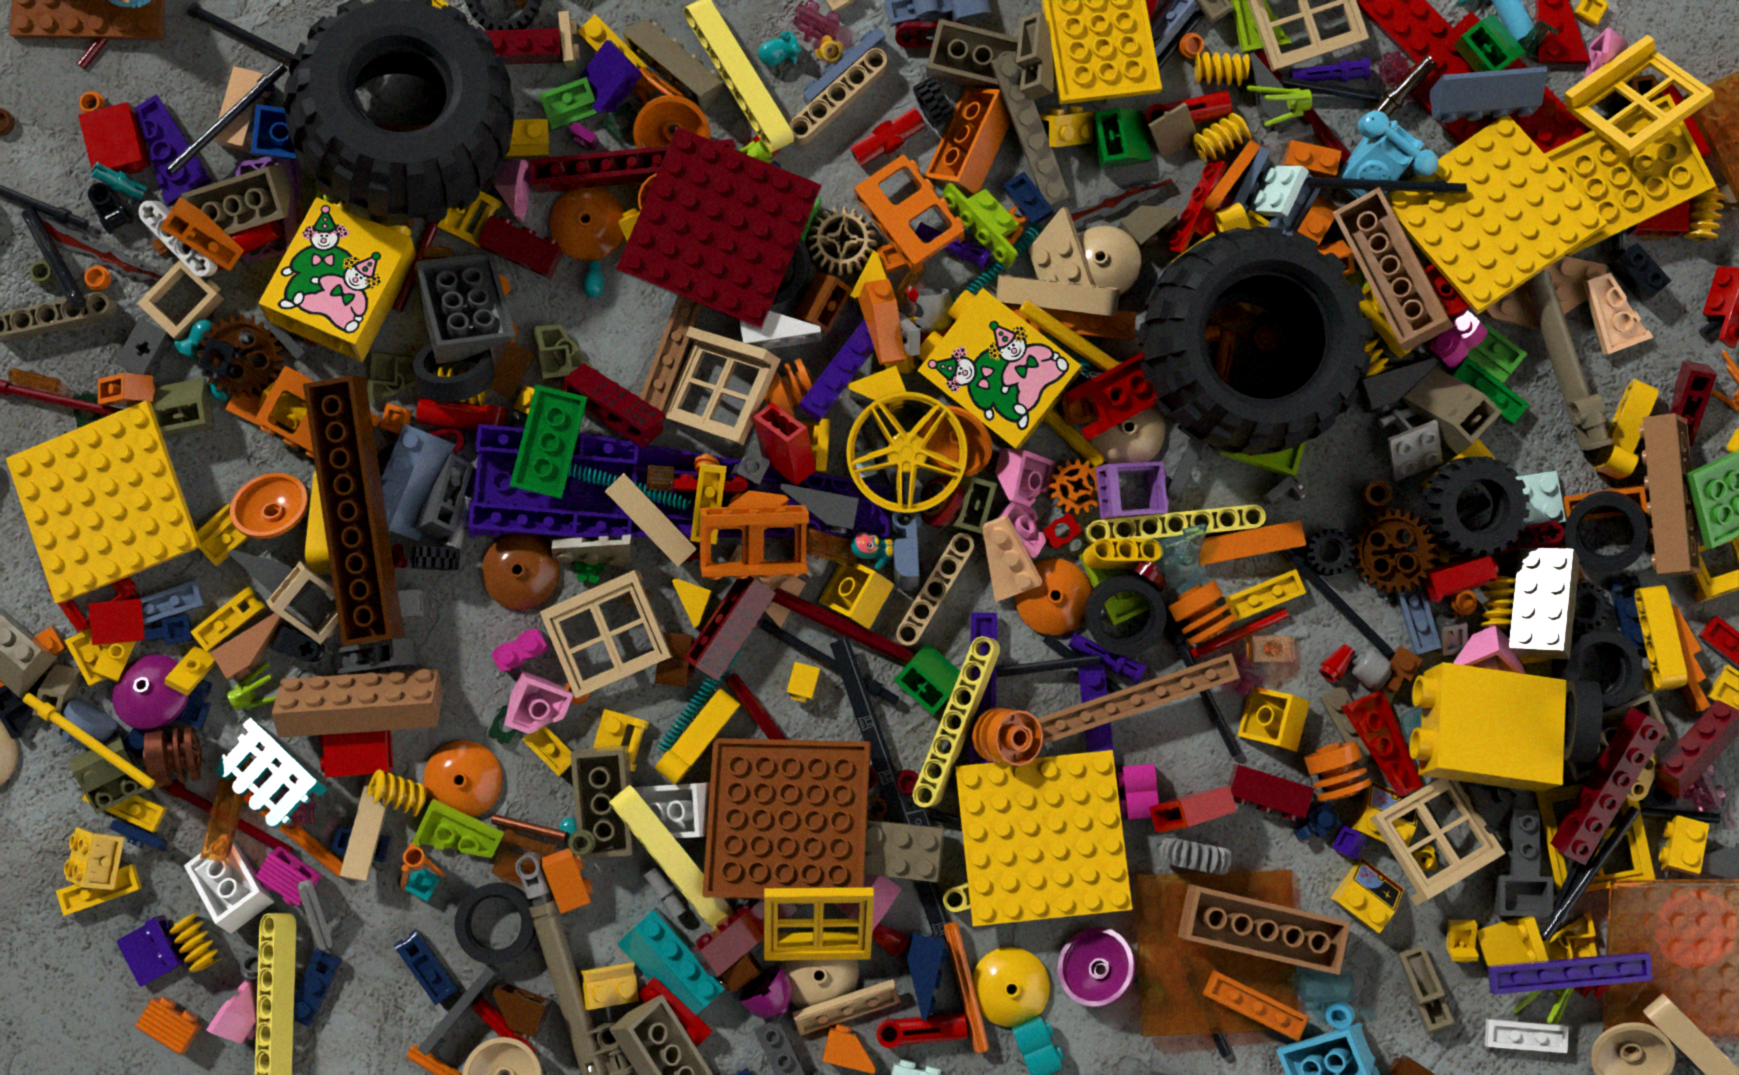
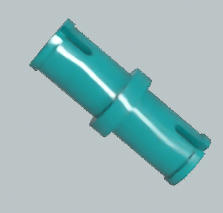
(118, 181)

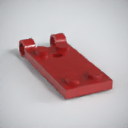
(1132, 392)

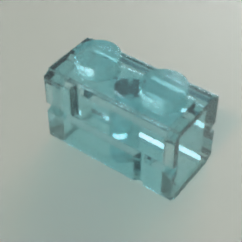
(1325, 987)

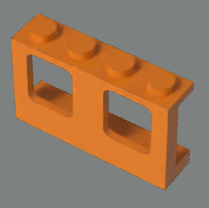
(895, 219)
(291, 381)
(753, 523)

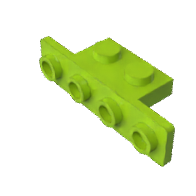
(986, 220)

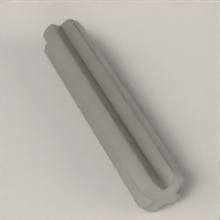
(315, 914)

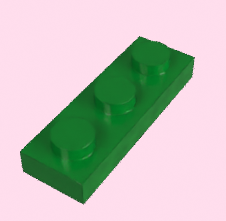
(1504, 398)

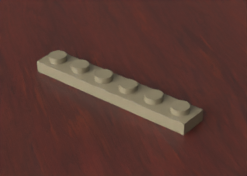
(1029, 130)

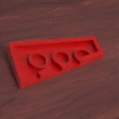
(1382, 737)

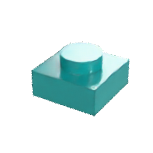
(423, 883)

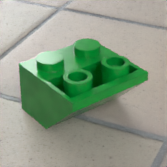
(1489, 46)
(1120, 138)
(928, 679)

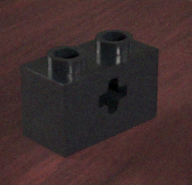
(1639, 273)

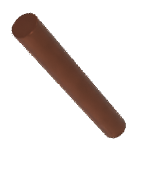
(529, 827)

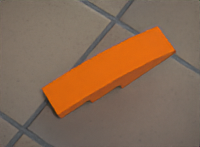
(1251, 543)
(1690, 646)

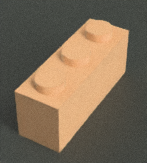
(240, 131)

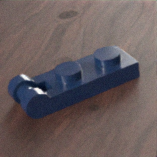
(1626, 609)
(426, 967)
(314, 986)

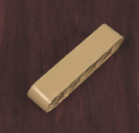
(840, 85)
(1058, 294)
(940, 578)
(1689, 1038)

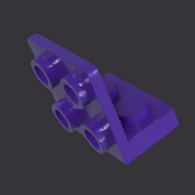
(610, 77)
(151, 950)

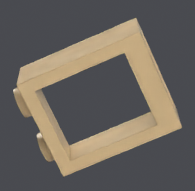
(201, 311)
(288, 590)

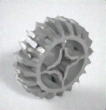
(1195, 855)

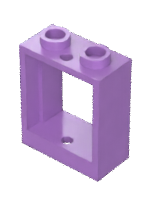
(1110, 492)

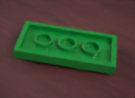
(548, 442)

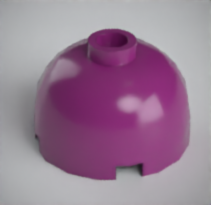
(768, 995)

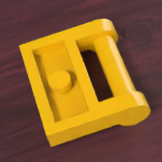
(458, 221)
(613, 729)

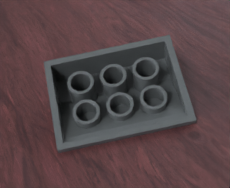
(463, 305)

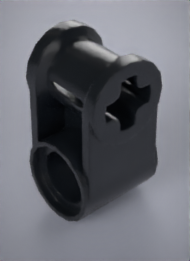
(110, 211)
(294, 644)

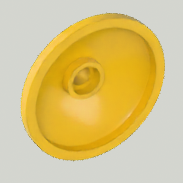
(1008, 967)

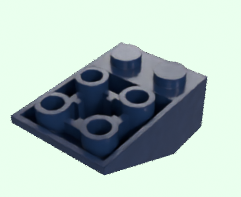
(924, 958)

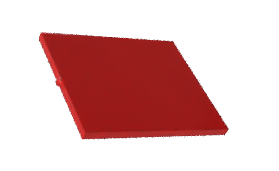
(116, 621)

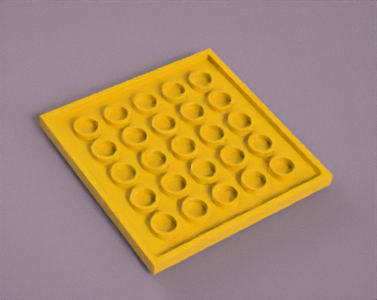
(1509, 222)
(103, 502)
(1043, 838)

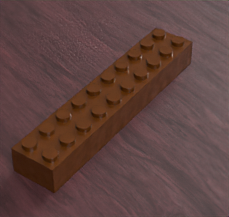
(353, 510)

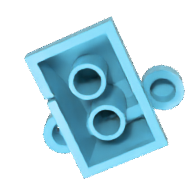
(1385, 153)
(1334, 1052)

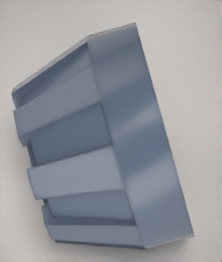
(89, 719)

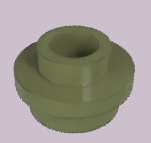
(35, 273)
(576, 848)

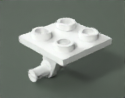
(1414, 447)

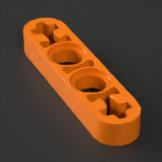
(1231, 176)

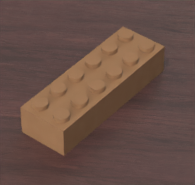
(1392, 269)
(1670, 499)
(358, 703)
(1263, 929)

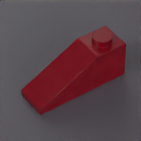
(1692, 394)

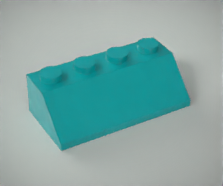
(668, 957)

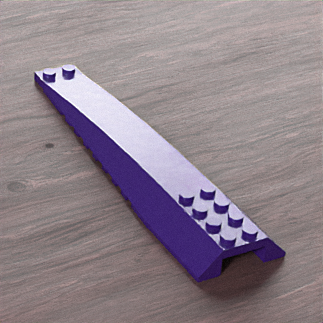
(592, 513)

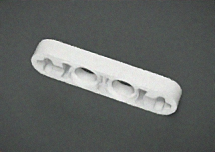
(173, 243)

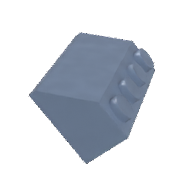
(1488, 94)
(410, 477)

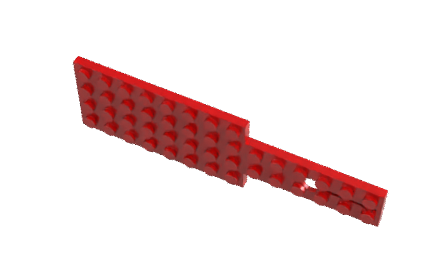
(1421, 31)

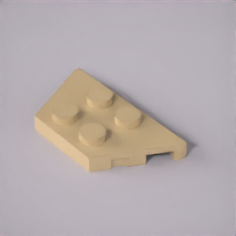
(1059, 253)

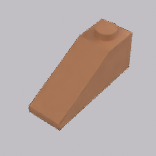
(246, 650)

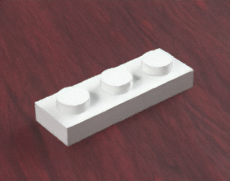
(1526, 1035)

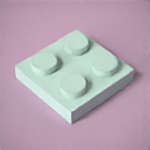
(1278, 190)
(1544, 498)

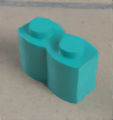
(1037, 1047)

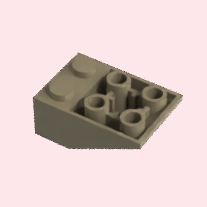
(1457, 407)

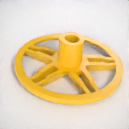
(906, 452)

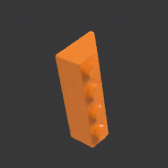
(970, 140)

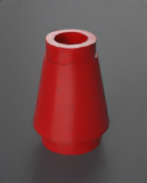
(1336, 664)
(890, 940)

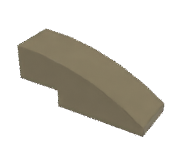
(1035, 56)
(1425, 990)

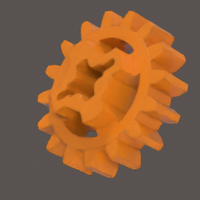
(1066, 481)

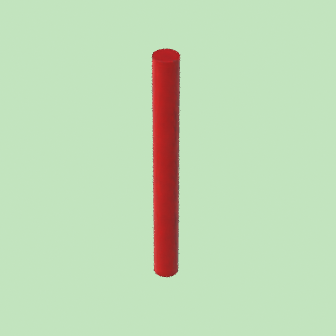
(1239, 633)

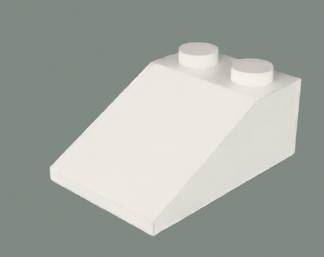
(780, 332)
(679, 807)
(229, 889)

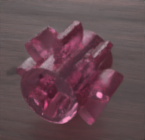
(1393, 66)

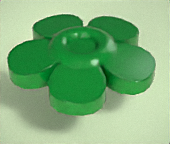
(588, 571)

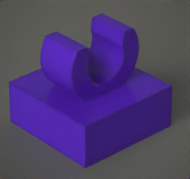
(1350, 842)

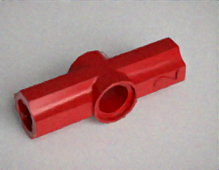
(888, 137)

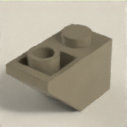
(1147, 222)
(59, 687)

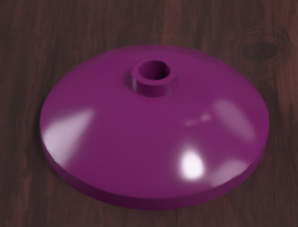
(154, 704)
(1084, 957)

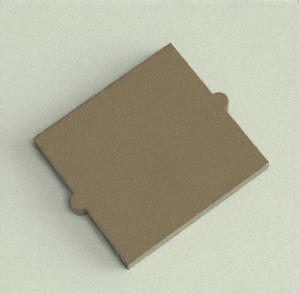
(1173, 130)

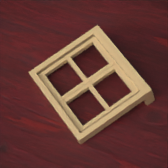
(1317, 48)
(735, 353)
(591, 600)
(1458, 867)

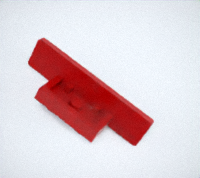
(1197, 218)
(1724, 304)

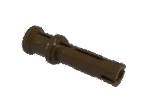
(1394, 98)

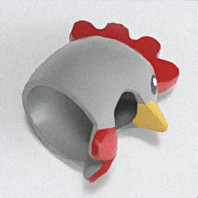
(931, 310)

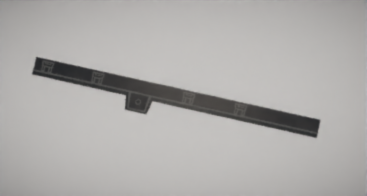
(886, 772)

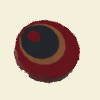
(944, 512)

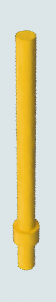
(49, 713)

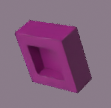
(583, 136)

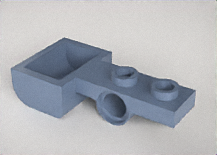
(917, 10)
(906, 550)

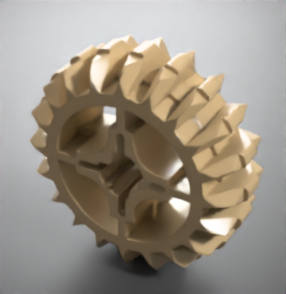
(853, 243)

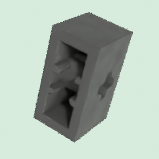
(142, 337)

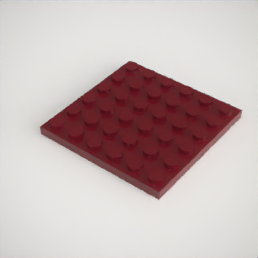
(719, 227)

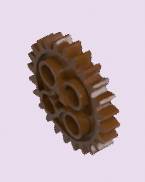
(252, 377)
(1398, 573)

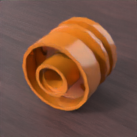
(790, 389)
(1202, 612)
(1007, 736)
(1337, 770)

